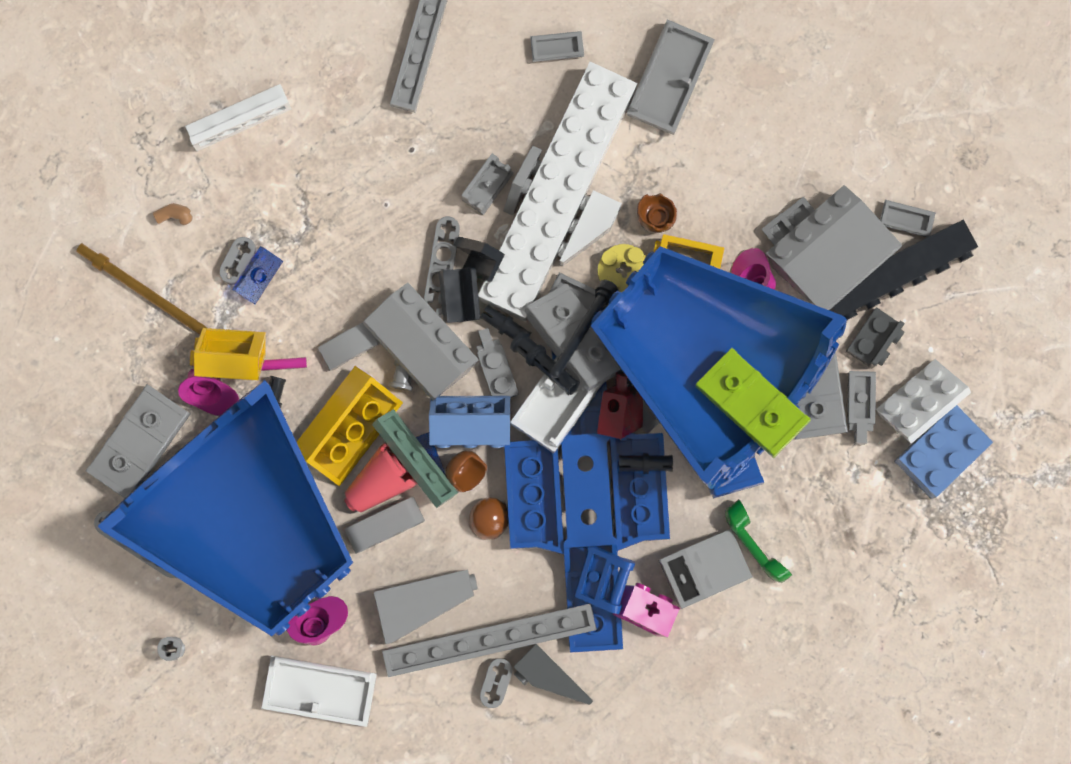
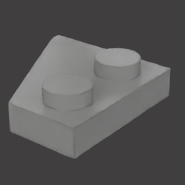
(523, 179)

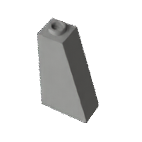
(417, 603)

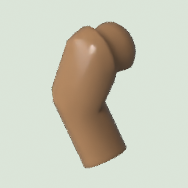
(174, 211)

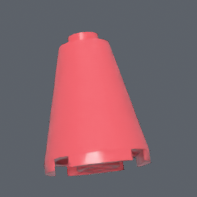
(378, 481)

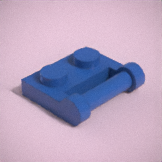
(597, 576)

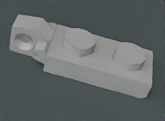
(495, 366)
(861, 404)

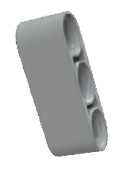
(384, 525)

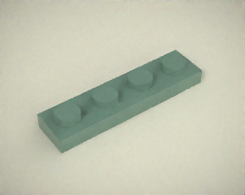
(414, 458)

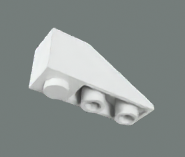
(594, 223)

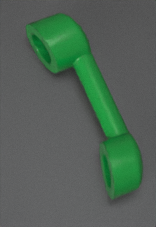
(737, 520)

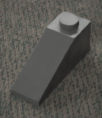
(545, 674)

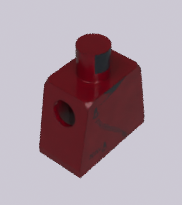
(620, 409)

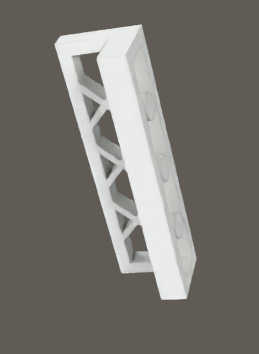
(238, 117)

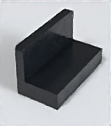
(481, 256)
(459, 295)

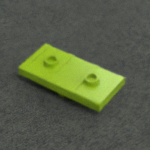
(752, 403)

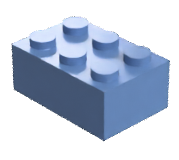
(469, 421)
(943, 452)

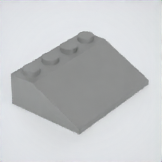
(833, 249)

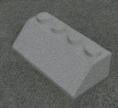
(420, 341)

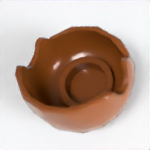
(656, 213)
(465, 470)
(489, 518)

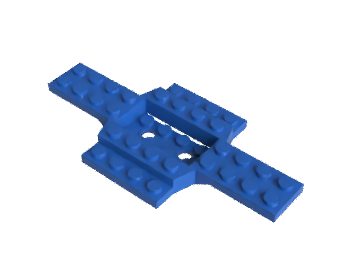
(537, 512)

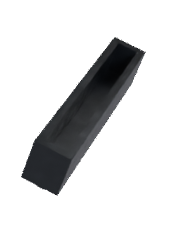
(909, 267)

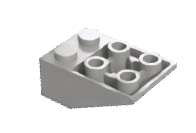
(705, 569)

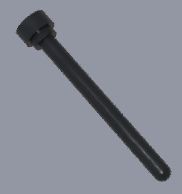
(602, 294)

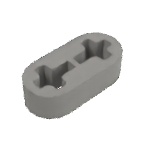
(232, 258)
(502, 685)

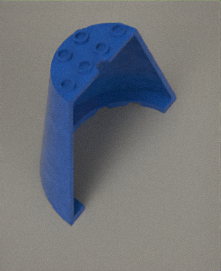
(682, 321)
(238, 517)

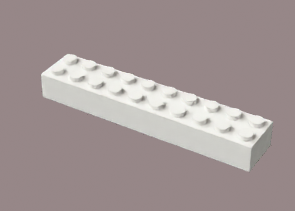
(558, 190)

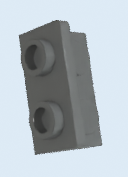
(875, 338)

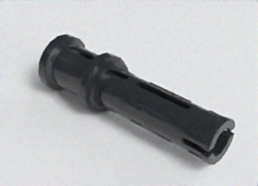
(536, 356)

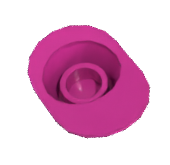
(754, 266)
(207, 393)
(319, 622)

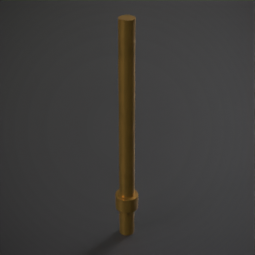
(102, 263)

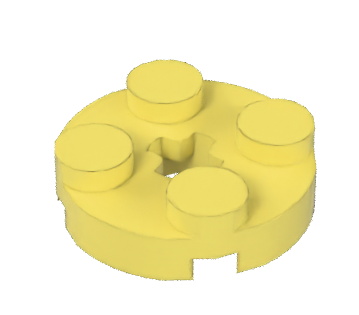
(612, 260)

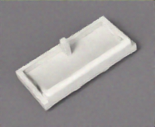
(551, 413)
(319, 691)

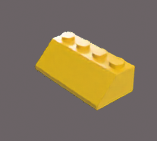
(344, 425)

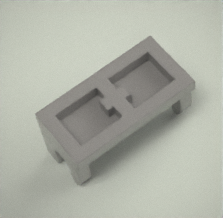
(487, 184)

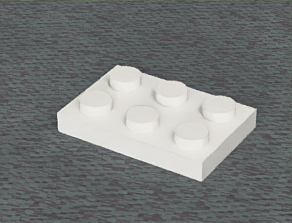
(923, 401)

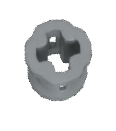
(401, 379)
(164, 654)

